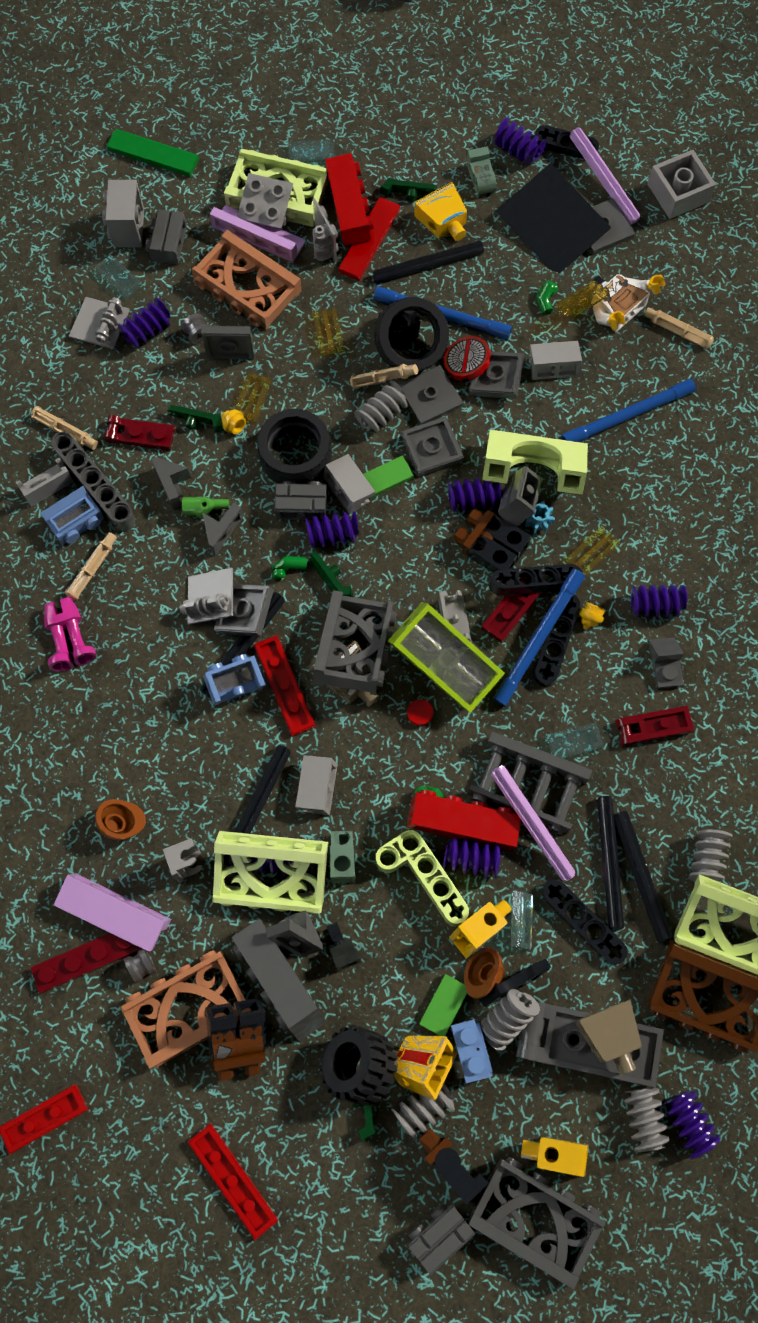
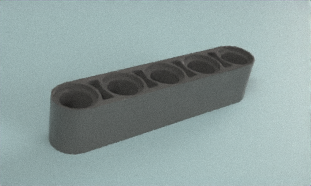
(86, 473)

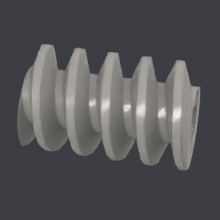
(381, 406)
(710, 854)
(509, 1018)
(424, 1110)
(646, 1119)

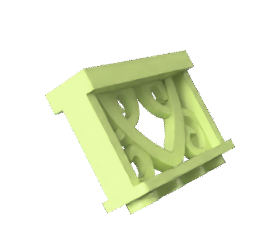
(276, 167)
(264, 847)
(717, 897)

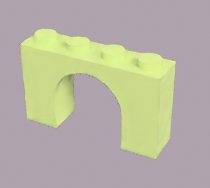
(562, 456)

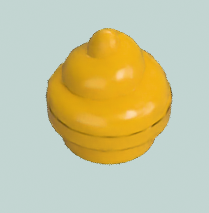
(233, 421)
(591, 615)

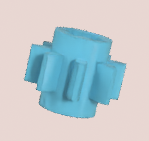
(538, 523)

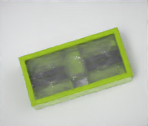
(446, 656)

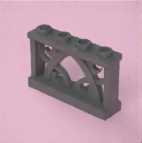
(340, 613)
(495, 1225)

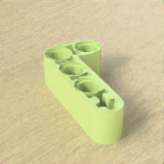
(428, 880)

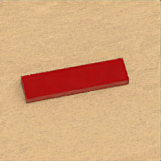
(362, 253)
(284, 686)
(233, 1181)

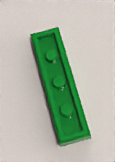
(153, 152)

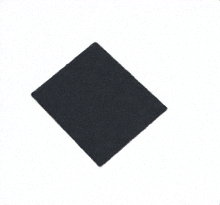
(553, 219)

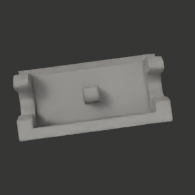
(555, 360)
(46, 483)
(348, 483)
(454, 611)
(316, 785)
(181, 857)

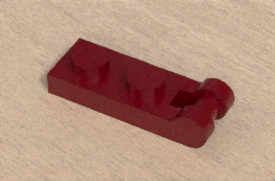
(139, 433)
(508, 614)
(655, 725)

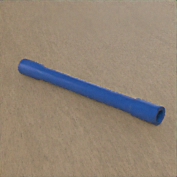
(489, 326)
(673, 393)
(510, 683)

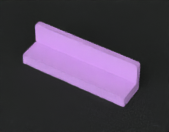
(264, 237)
(111, 911)

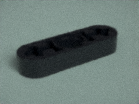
(561, 135)

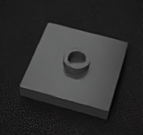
(620, 228)
(228, 342)
(500, 378)
(431, 395)
(432, 446)
(249, 611)

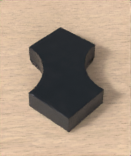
(516, 982)

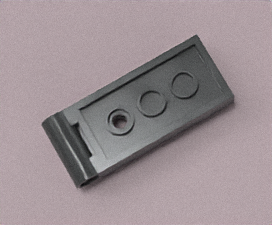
(547, 1042)

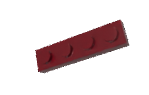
(81, 961)

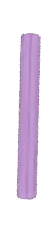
(605, 175)
(533, 823)

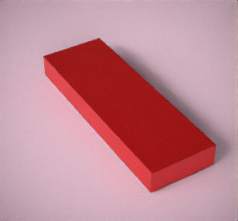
(43, 1119)

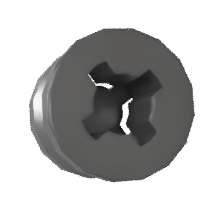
(192, 326)
(140, 965)

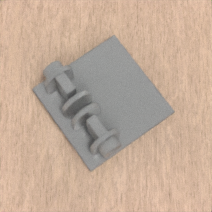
(265, 201)
(324, 235)
(98, 322)
(209, 596)

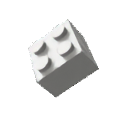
(681, 184)
(123, 213)

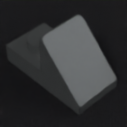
(170, 475)
(220, 531)
(666, 662)
(296, 934)

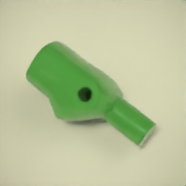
(196, 505)

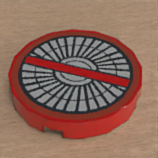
(467, 358)

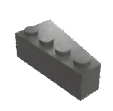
(278, 980)

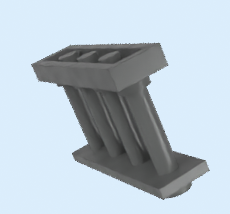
(549, 765)

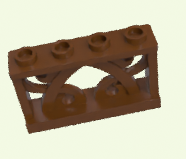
(690, 963)

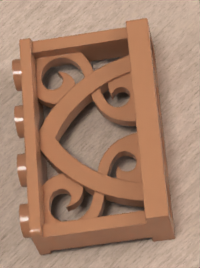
(238, 300)
(168, 1045)

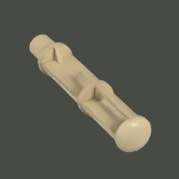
(680, 328)
(380, 376)
(59, 425)
(91, 566)

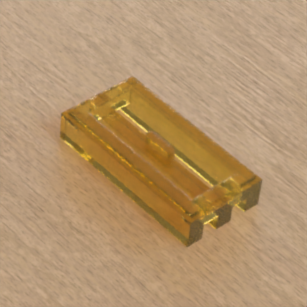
(583, 299)
(325, 314)
(250, 376)
(607, 537)

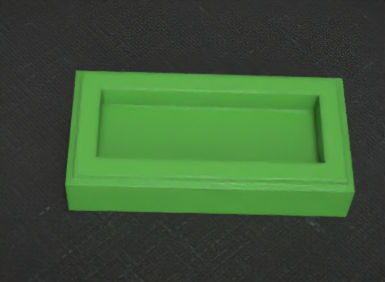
(389, 475)
(444, 1006)

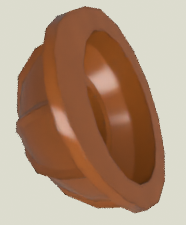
(119, 819)
(483, 972)

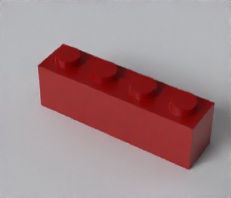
(348, 200)
(463, 820)

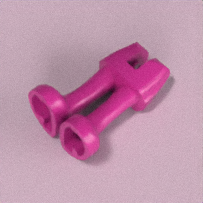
(56, 624)

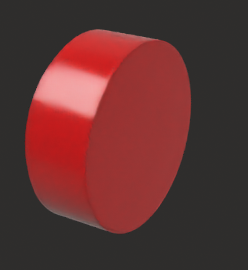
(420, 712)

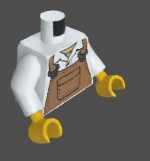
(625, 299)

